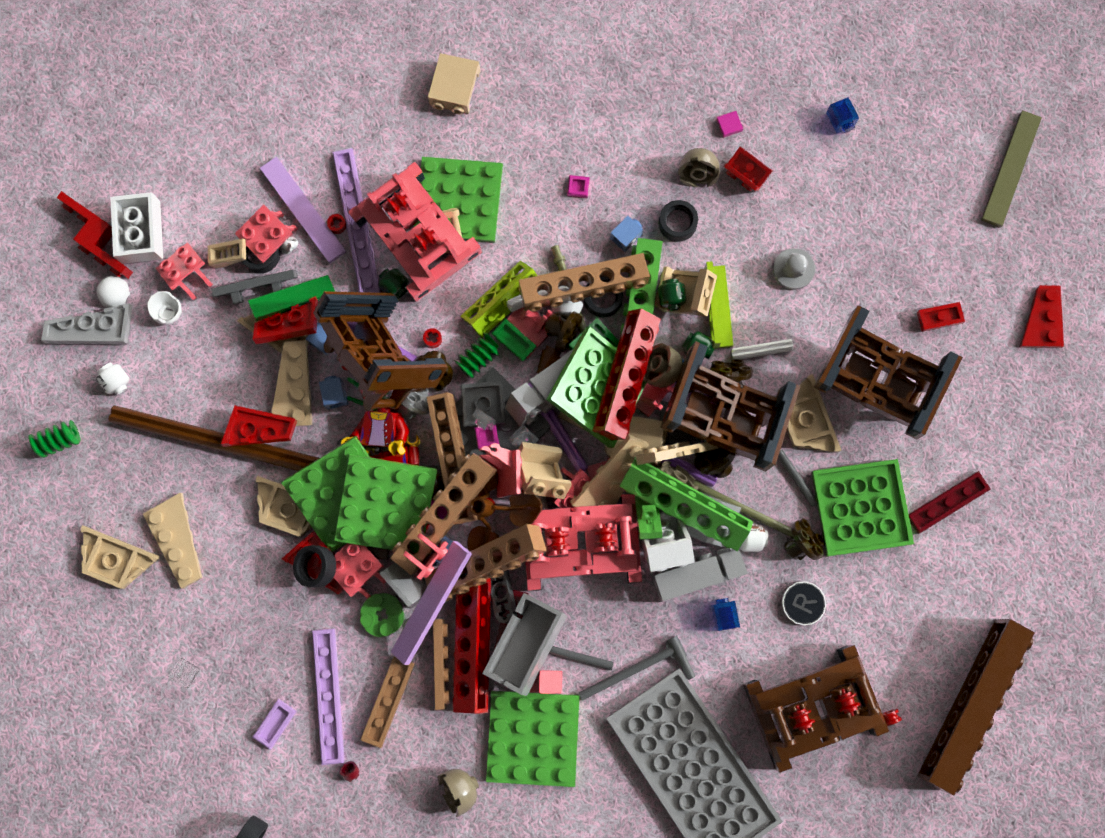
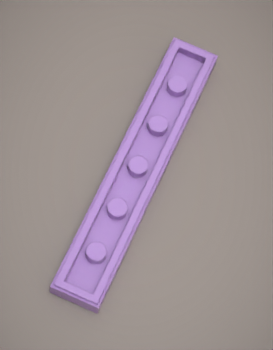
(303, 210)
(431, 602)
(328, 697)

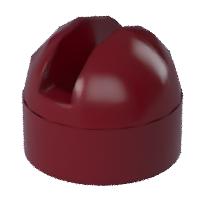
(349, 776)

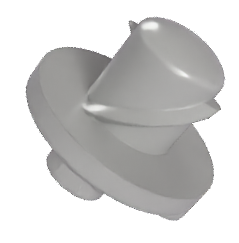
(794, 269)
(414, 404)

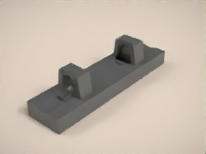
(237, 288)

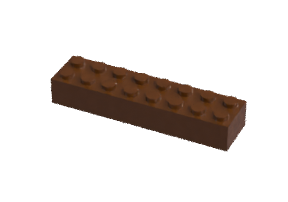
(976, 705)

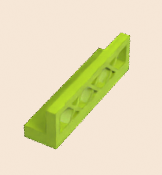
(496, 310)
(720, 310)

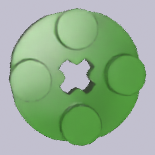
(377, 603)

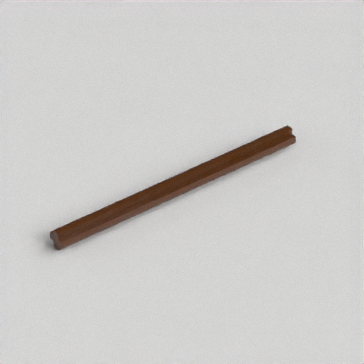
(207, 438)

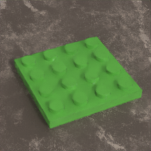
(471, 188)
(583, 382)
(320, 488)
(382, 501)
(862, 507)
(533, 739)

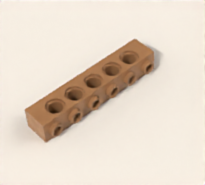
(634, 265)
(449, 443)
(482, 472)
(498, 557)

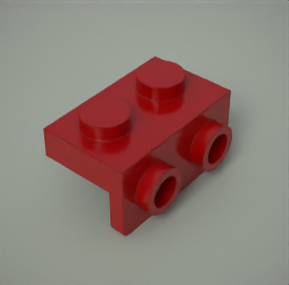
(747, 169)

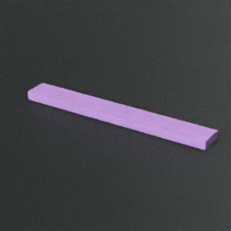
(358, 237)

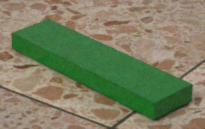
(286, 298)

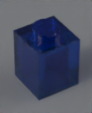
(842, 115)
(725, 614)

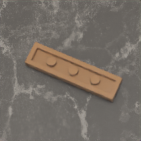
(441, 674)
(387, 703)

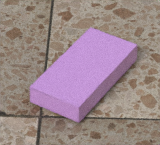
(274, 724)

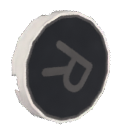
(803, 603)

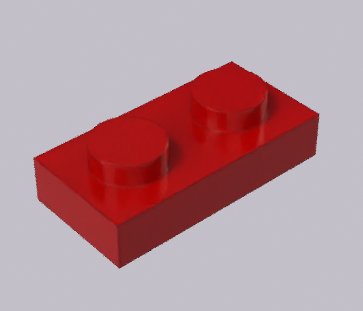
(940, 316)

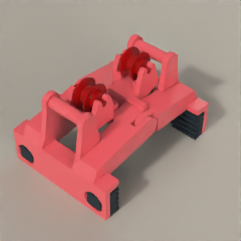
(408, 203)
(600, 537)

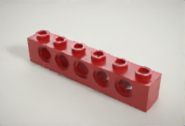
(632, 359)
(472, 650)

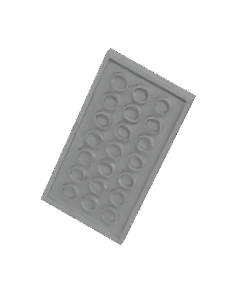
(692, 763)

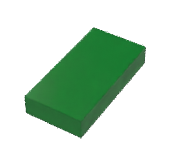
(514, 340)

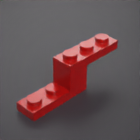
(93, 235)

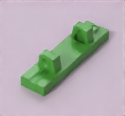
(648, 519)

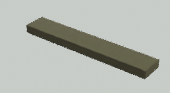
(1011, 169)

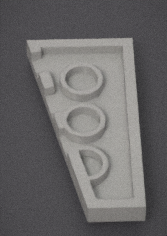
(90, 328)

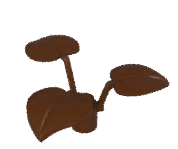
(523, 507)

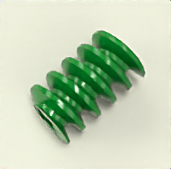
(477, 355)
(54, 440)

